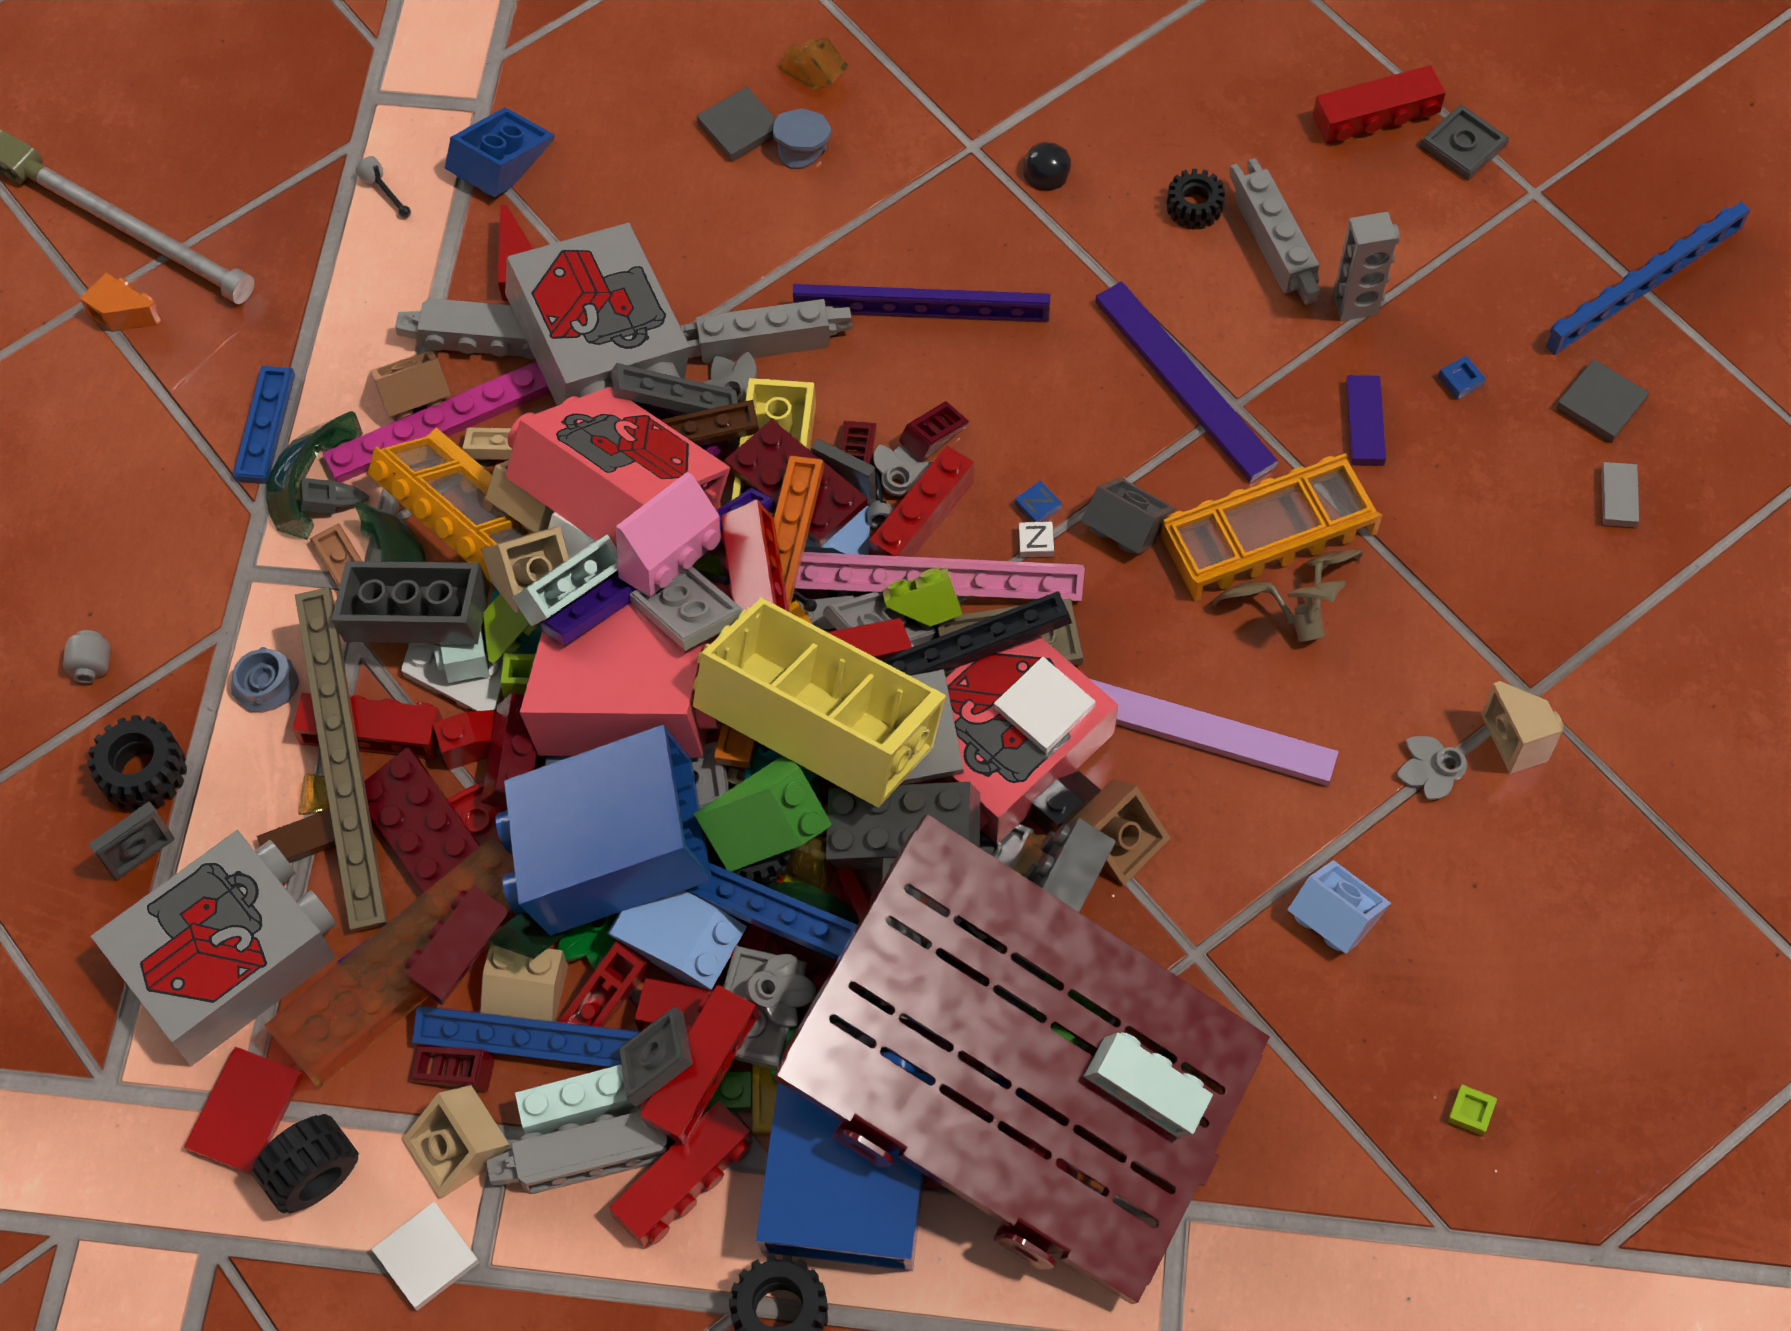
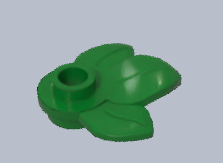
(588, 941)

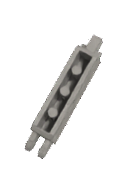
(1276, 231)
(465, 328)
(766, 330)
(579, 1153)

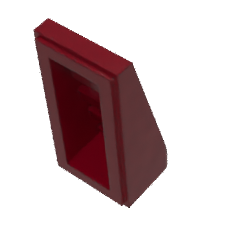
(931, 432)
(869, 439)
(475, 1071)

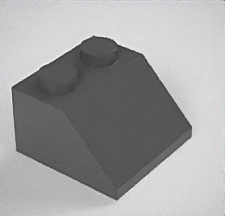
(1126, 515)

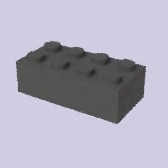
(411, 602)
(866, 833)

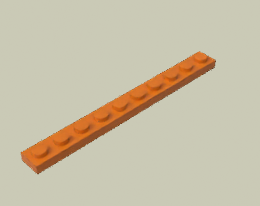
(792, 528)

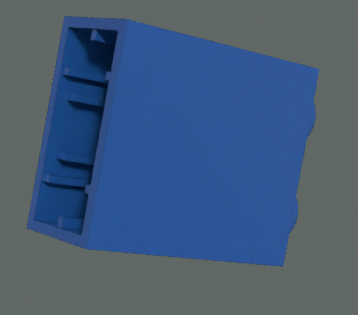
(603, 831)
(831, 1201)

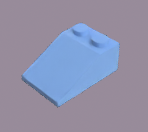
(681, 936)

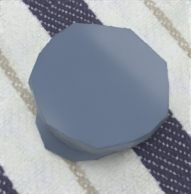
(801, 137)
(263, 680)

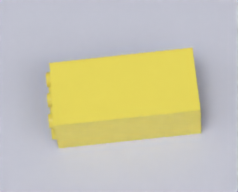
(818, 701)

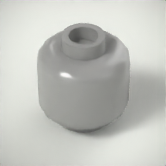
(87, 656)

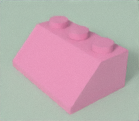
(666, 535)

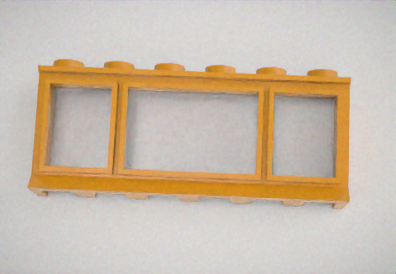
(445, 493)
(1268, 523)

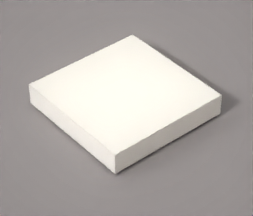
(1044, 704)
(425, 1256)

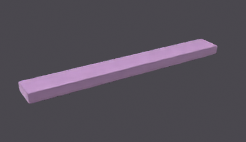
(1222, 735)

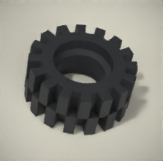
(1195, 184)

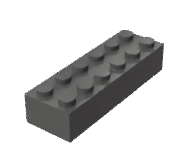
(1068, 872)

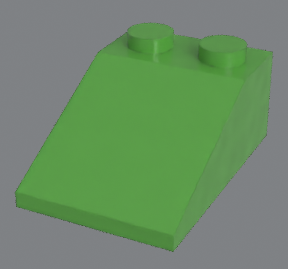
(763, 816)

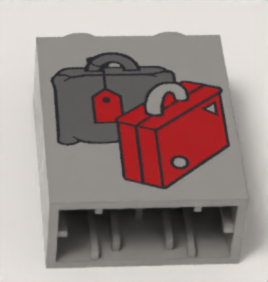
(593, 307)
(218, 944)

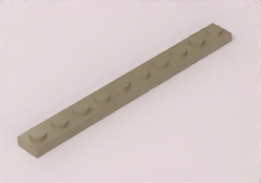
(341, 761)

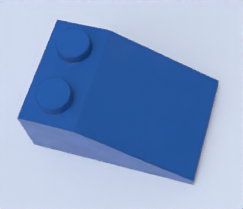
(496, 151)

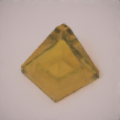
(313, 795)

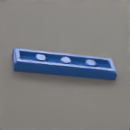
(264, 425)

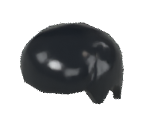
(1047, 166)

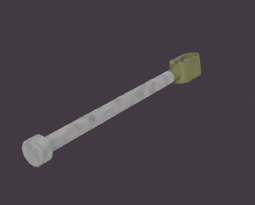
(21, 162)

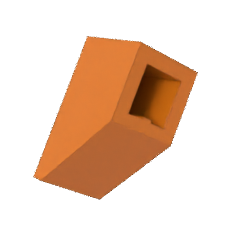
(118, 305)

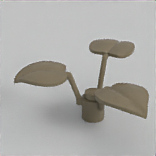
(1308, 615)

